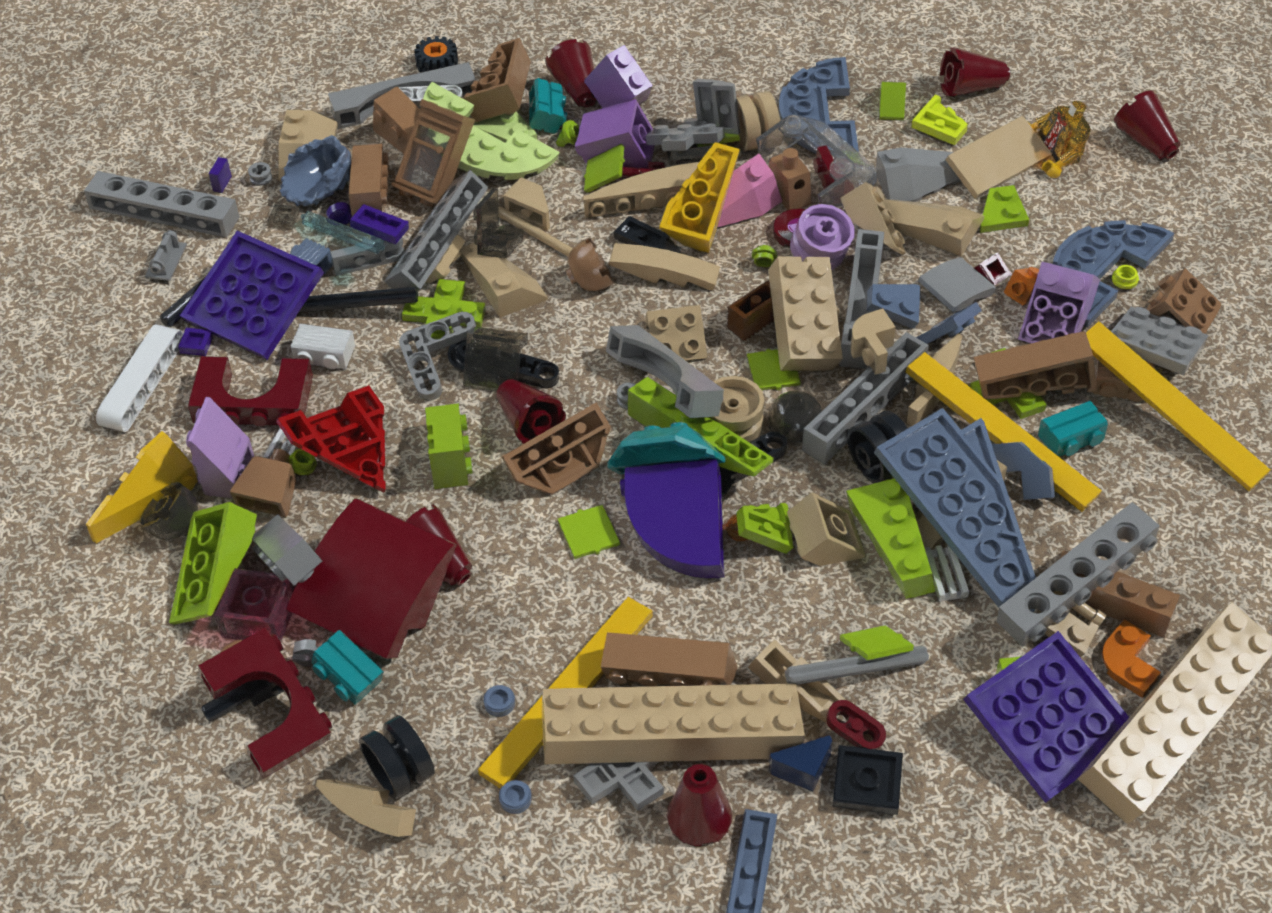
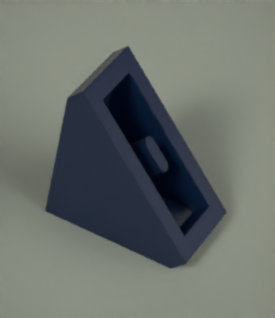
(802, 763)

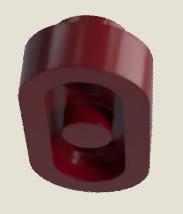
(857, 724)

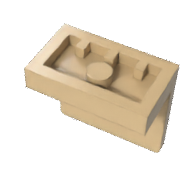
(679, 330)

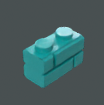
(546, 106)
(1073, 429)
(346, 668)

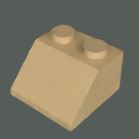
(824, 531)

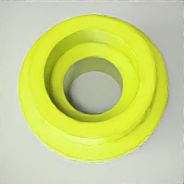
(1125, 277)

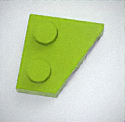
(1003, 210)
(766, 526)

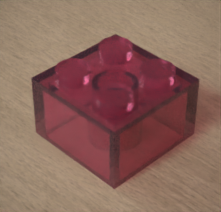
(253, 603)

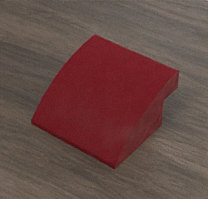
(373, 578)

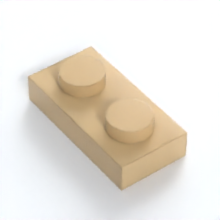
(451, 255)

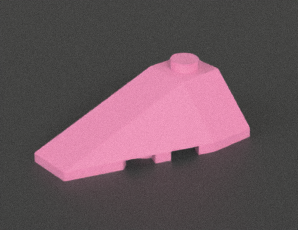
(750, 192)

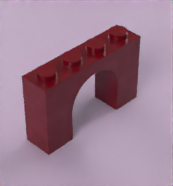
(286, 396)
(260, 659)

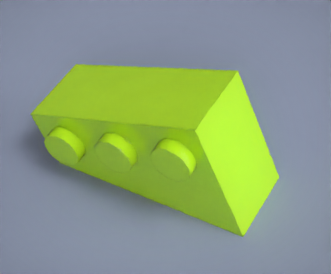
(448, 446)

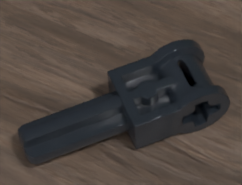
(255, 690)

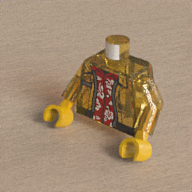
(1064, 134)

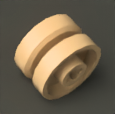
(755, 117)
(741, 407)

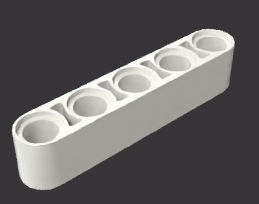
(139, 378)

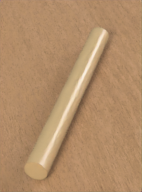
(534, 231)

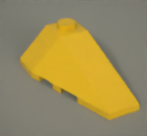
(698, 205)
(157, 467)

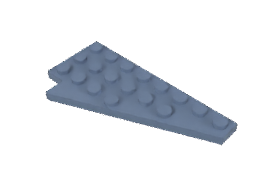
(964, 497)

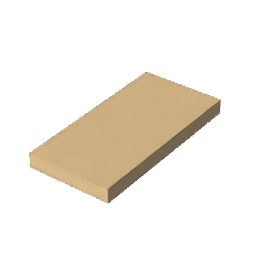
(998, 157)

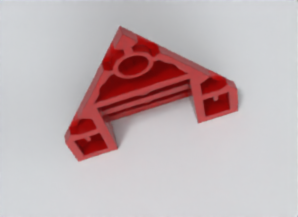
(344, 436)

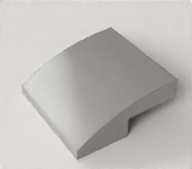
(717, 104)
(956, 284)

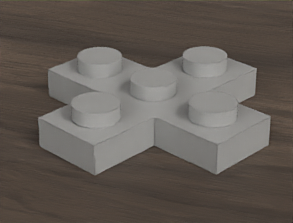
(685, 135)
(630, 777)

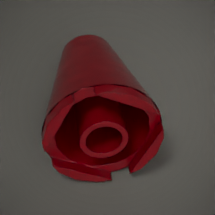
(570, 66)
(971, 72)
(1148, 125)
(529, 409)
(435, 522)
(699, 808)

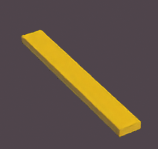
(1176, 407)
(1000, 428)
(582, 672)

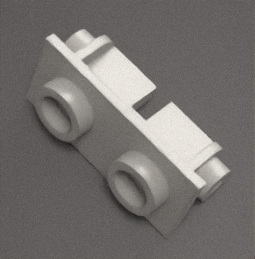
(166, 258)

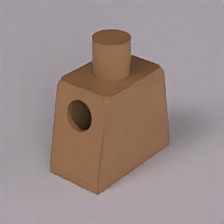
(792, 179)
(266, 484)

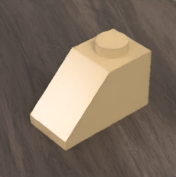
(528, 202)

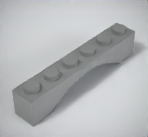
(356, 104)
(864, 274)
(694, 392)

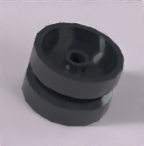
(866, 437)
(396, 756)

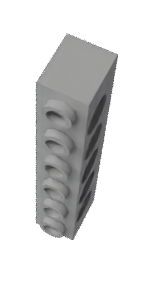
(162, 204)
(437, 232)
(861, 400)
(1128, 524)

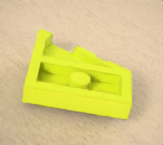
(940, 122)

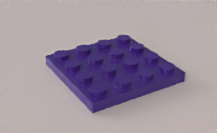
(252, 294)
(1048, 714)

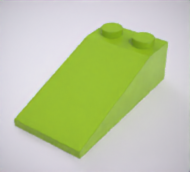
(211, 553)

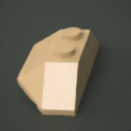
(300, 129)

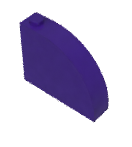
(678, 514)

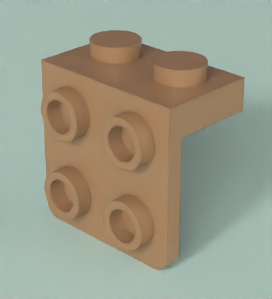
(1186, 300)

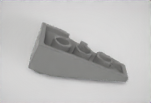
(912, 173)

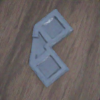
(1035, 473)

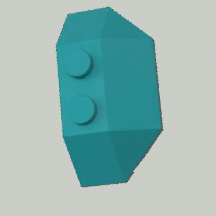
(662, 446)

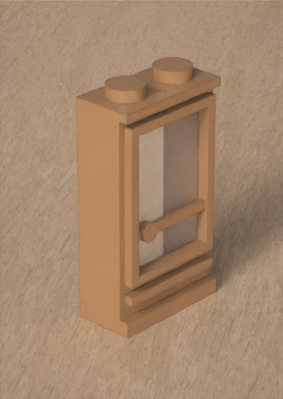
(433, 153)

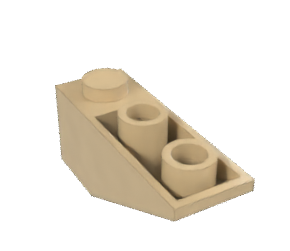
(867, 210)

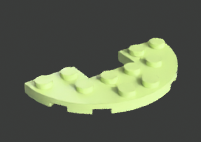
(489, 155)

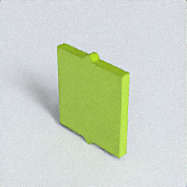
(604, 168)
(767, 373)
(588, 531)
(876, 642)

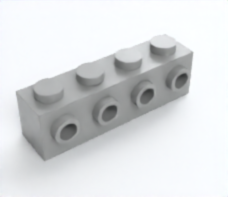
(285, 551)

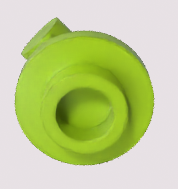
(568, 133)

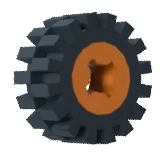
(435, 54)

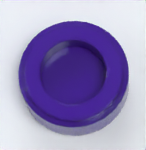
(339, 212)

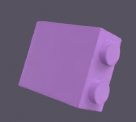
(618, 79)
(616, 125)

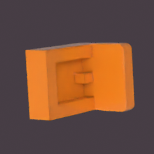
(1022, 284)

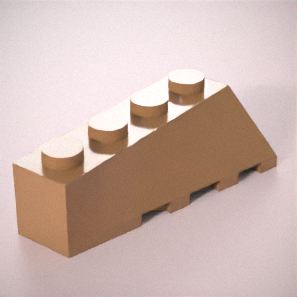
(1135, 601)
(667, 661)

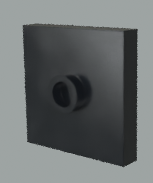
(868, 780)

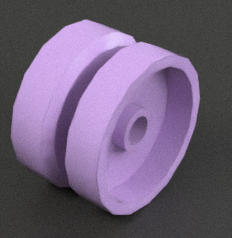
(823, 233)

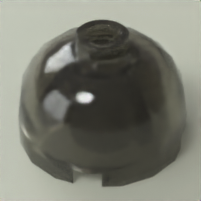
(791, 414)
(171, 514)

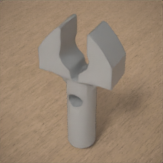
(304, 651)

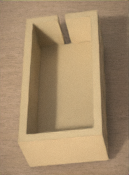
(805, 314)

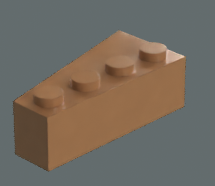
(501, 82)
(394, 118)
(368, 177)
(1038, 367)

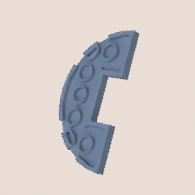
(808, 94)
(1101, 247)

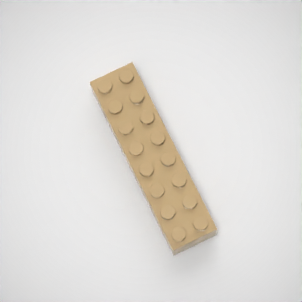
(1178, 713)
(669, 723)

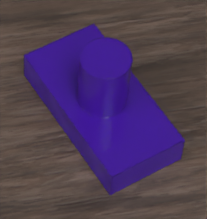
(379, 224)

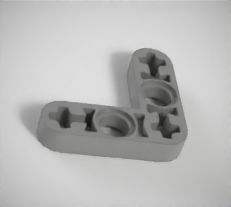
(426, 344)

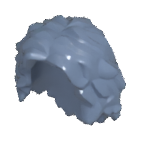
(316, 171)

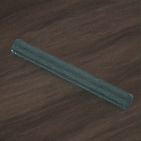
(343, 232)

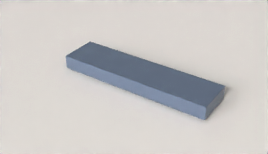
(752, 862)

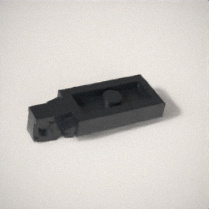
(639, 233)

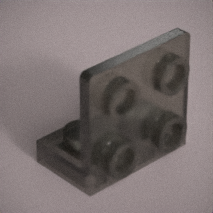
(490, 237)
(492, 357)

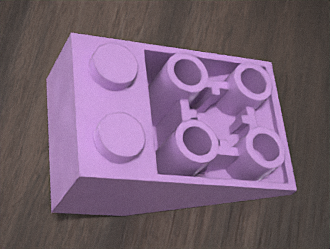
(1058, 303)
(218, 450)

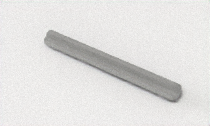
(853, 666)

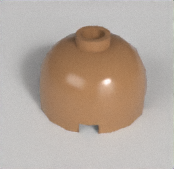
(588, 267)

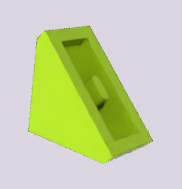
(892, 100)

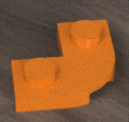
(1121, 660)

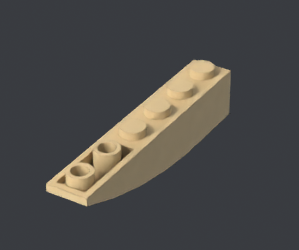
(638, 192)

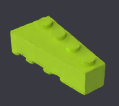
(893, 529)

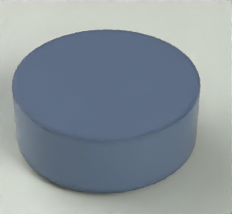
(499, 700)
(515, 797)

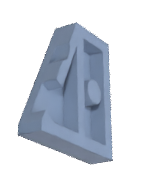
(898, 301)
(952, 324)

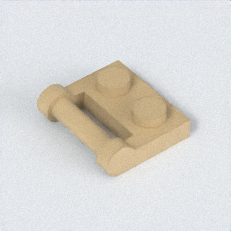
(1076, 631)

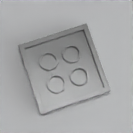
(1160, 339)

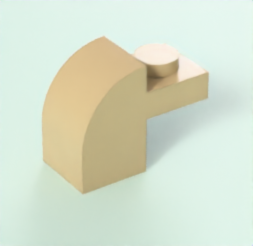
(871, 337)

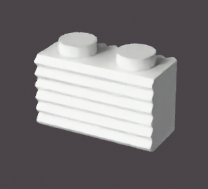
(323, 346)

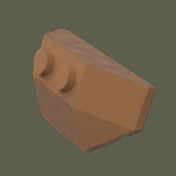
(561, 452)

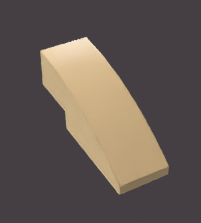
(813, 697)
(369, 806)

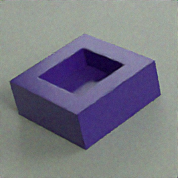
(220, 175)
(195, 342)

